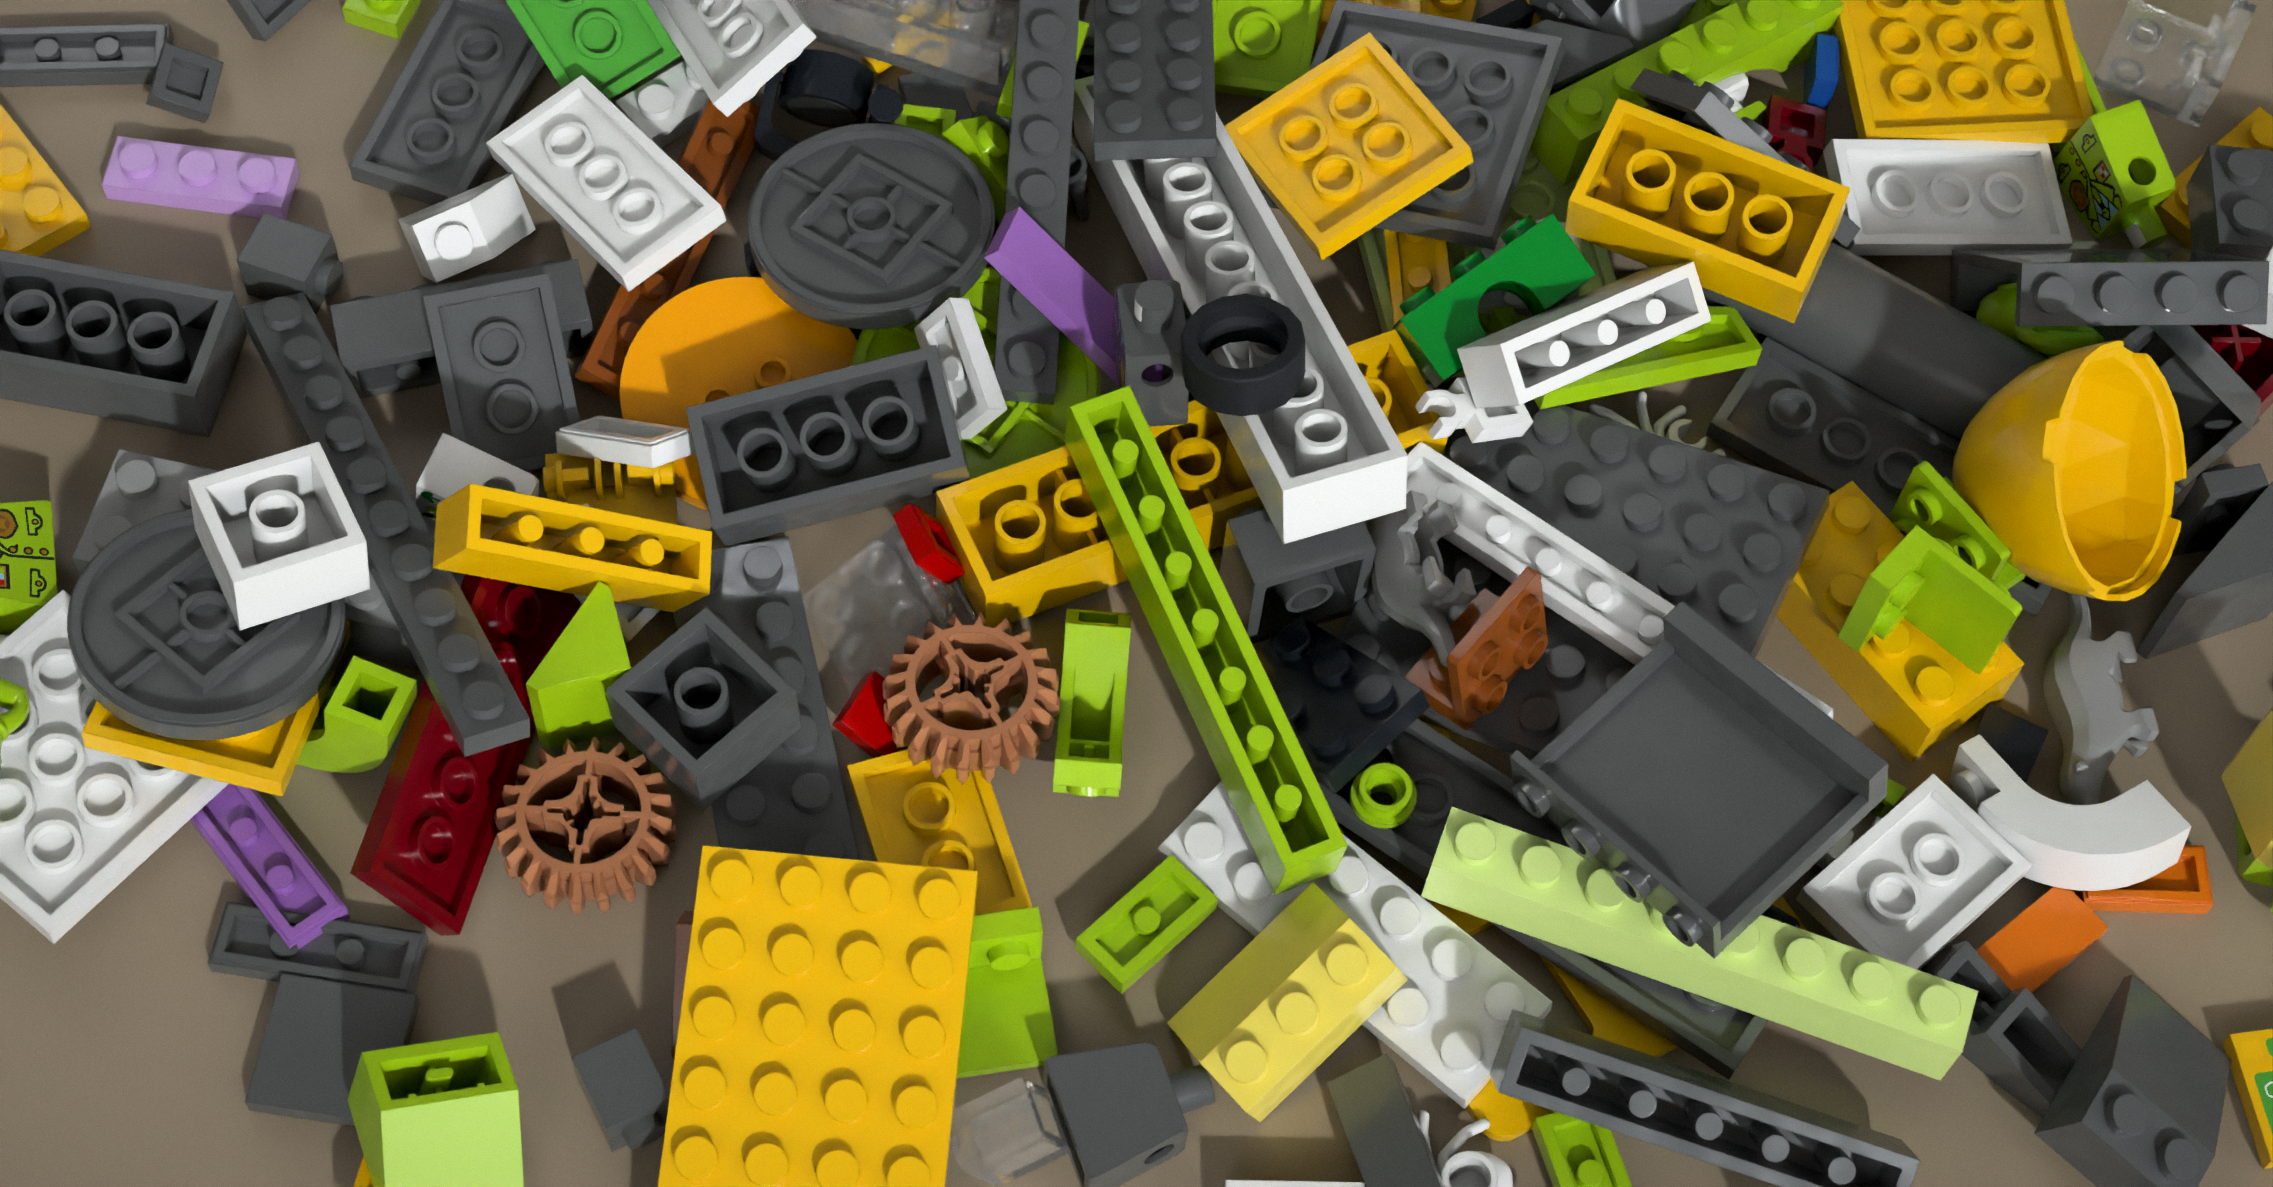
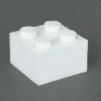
(279, 535)

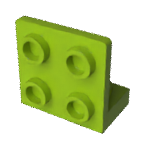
(1943, 514)
(1938, 596)
(1006, 996)

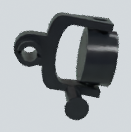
(824, 92)

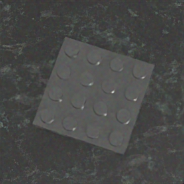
(1487, 87)

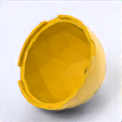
(2079, 471)

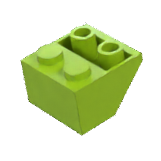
(439, 1114)

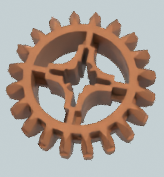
(965, 727)
(536, 814)

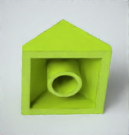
(572, 678)

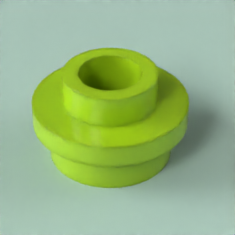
(1387, 779)

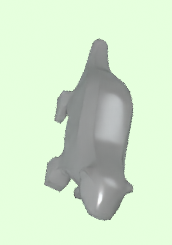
(1410, 570)
(2088, 704)

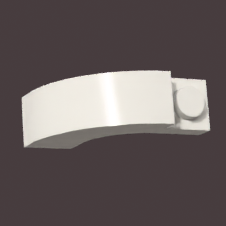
(2068, 843)

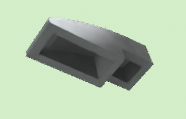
(2009, 1031)

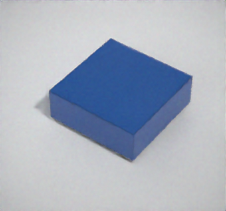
(1821, 72)

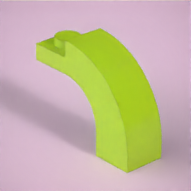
(1092, 703)
(359, 719)

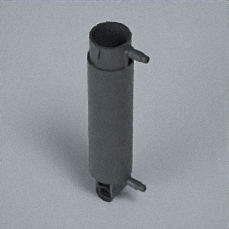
(1895, 341)

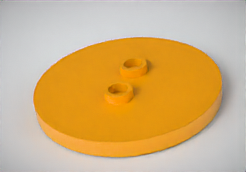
(717, 345)

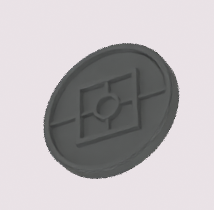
(871, 225)
(166, 649)

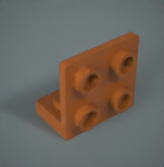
(1491, 647)

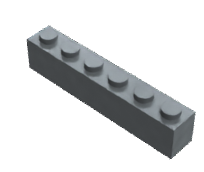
(1692, 1111)

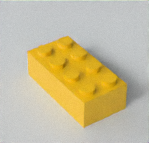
(1690, 196)
(1903, 682)

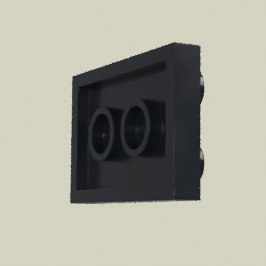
(1337, 699)

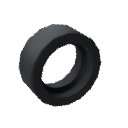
(1249, 389)

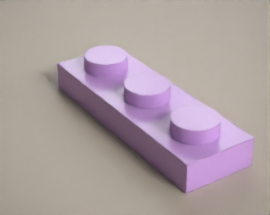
(200, 178)

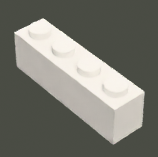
(1584, 335)

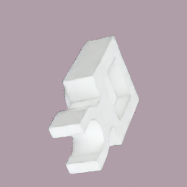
(1480, 424)

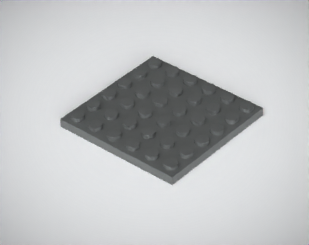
(1644, 503)

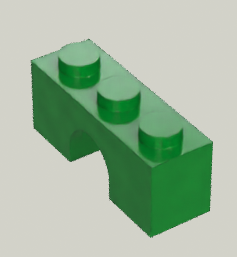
(1535, 265)

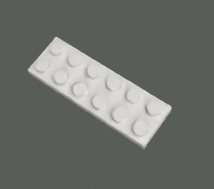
(1455, 991)

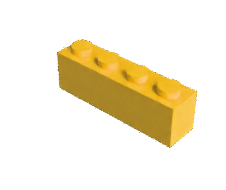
(571, 548)

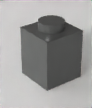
(289, 260)
(624, 1090)

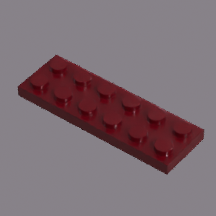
(437, 805)

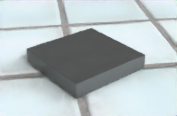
(317, 1043)

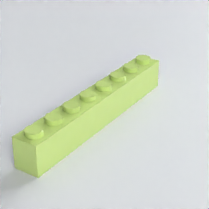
(1764, 972)

